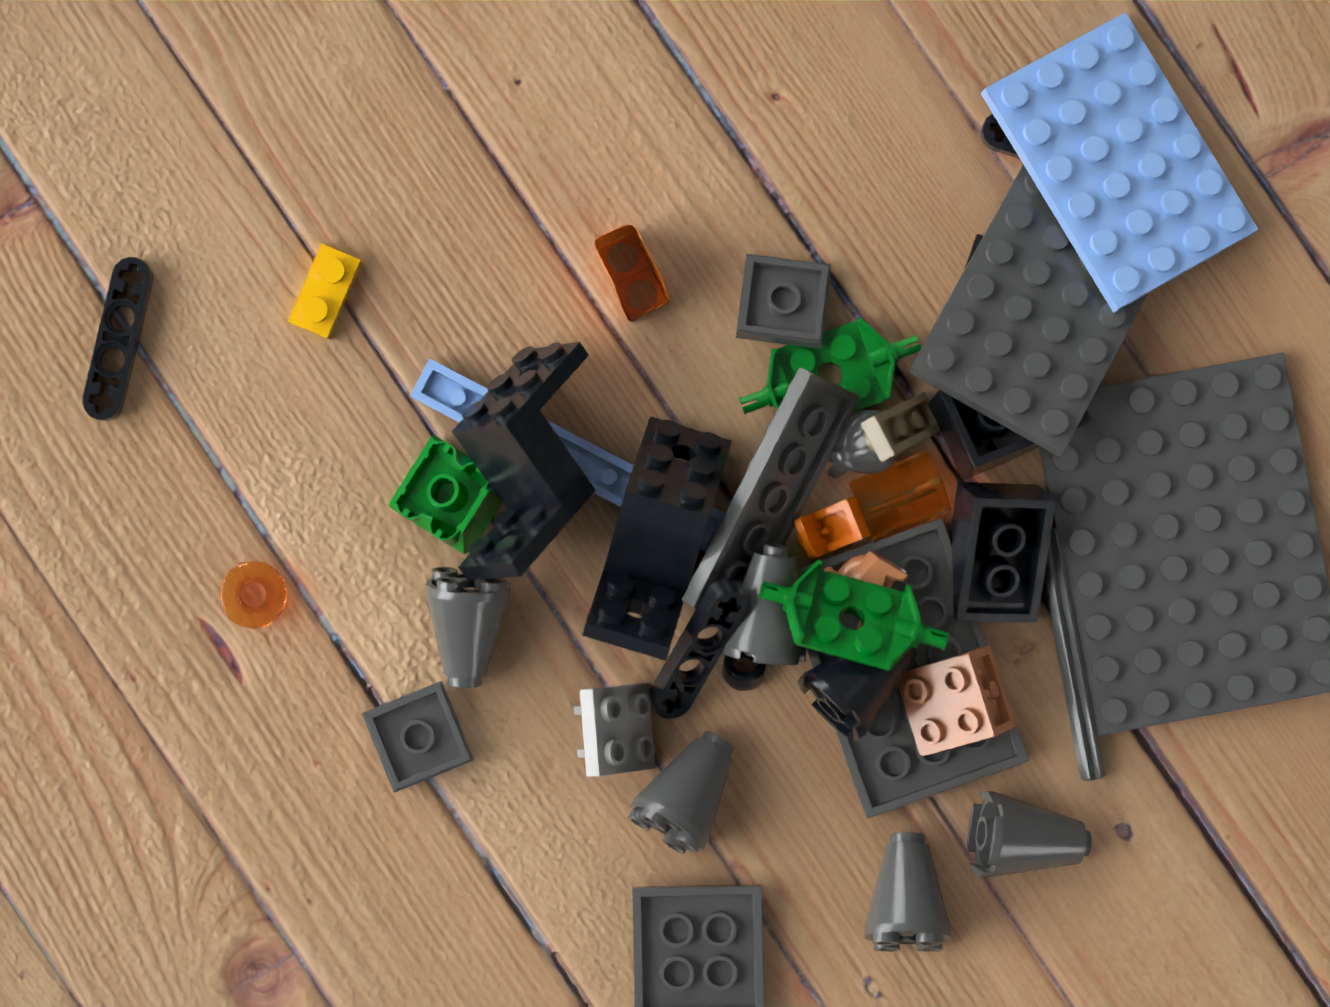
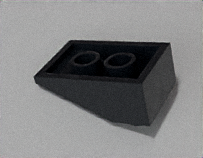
(976, 439)
(1000, 550)

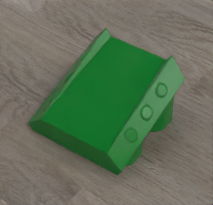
(447, 496)

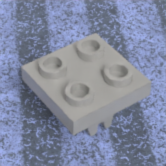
(616, 729)

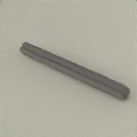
(1072, 662)

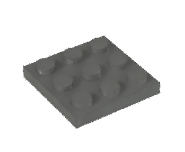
(698, 946)

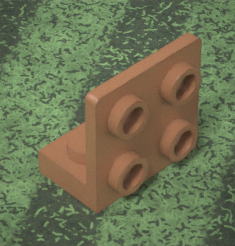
(956, 701)

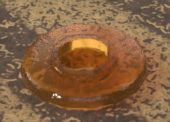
(232, 600)

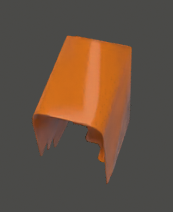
(630, 235)

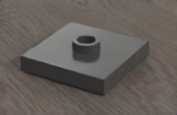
(783, 301)
(418, 736)

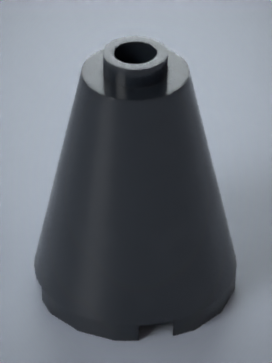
(851, 692)

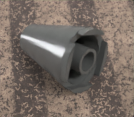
(765, 627)
(1022, 837)

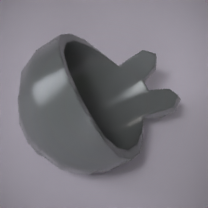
(852, 451)

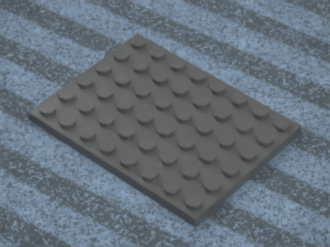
(1192, 546)

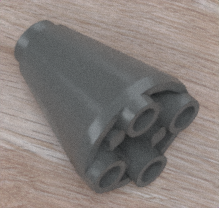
(465, 622)
(686, 794)
(907, 898)

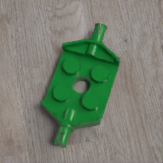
(854, 348)
(887, 617)

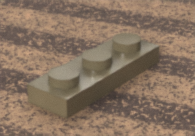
(900, 427)

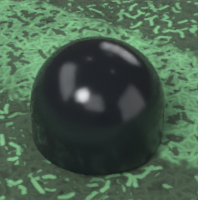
(740, 680)

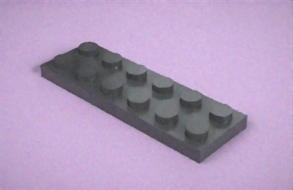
(776, 479)

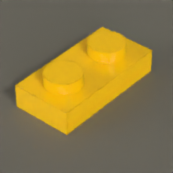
(325, 291)

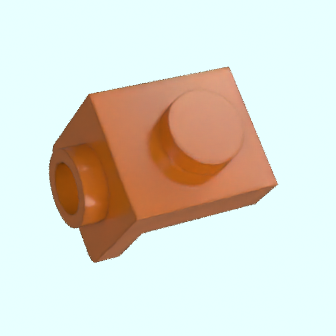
(831, 528)

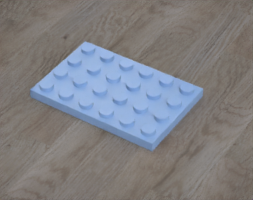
(1119, 161)

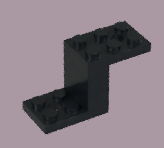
(523, 461)
(657, 538)

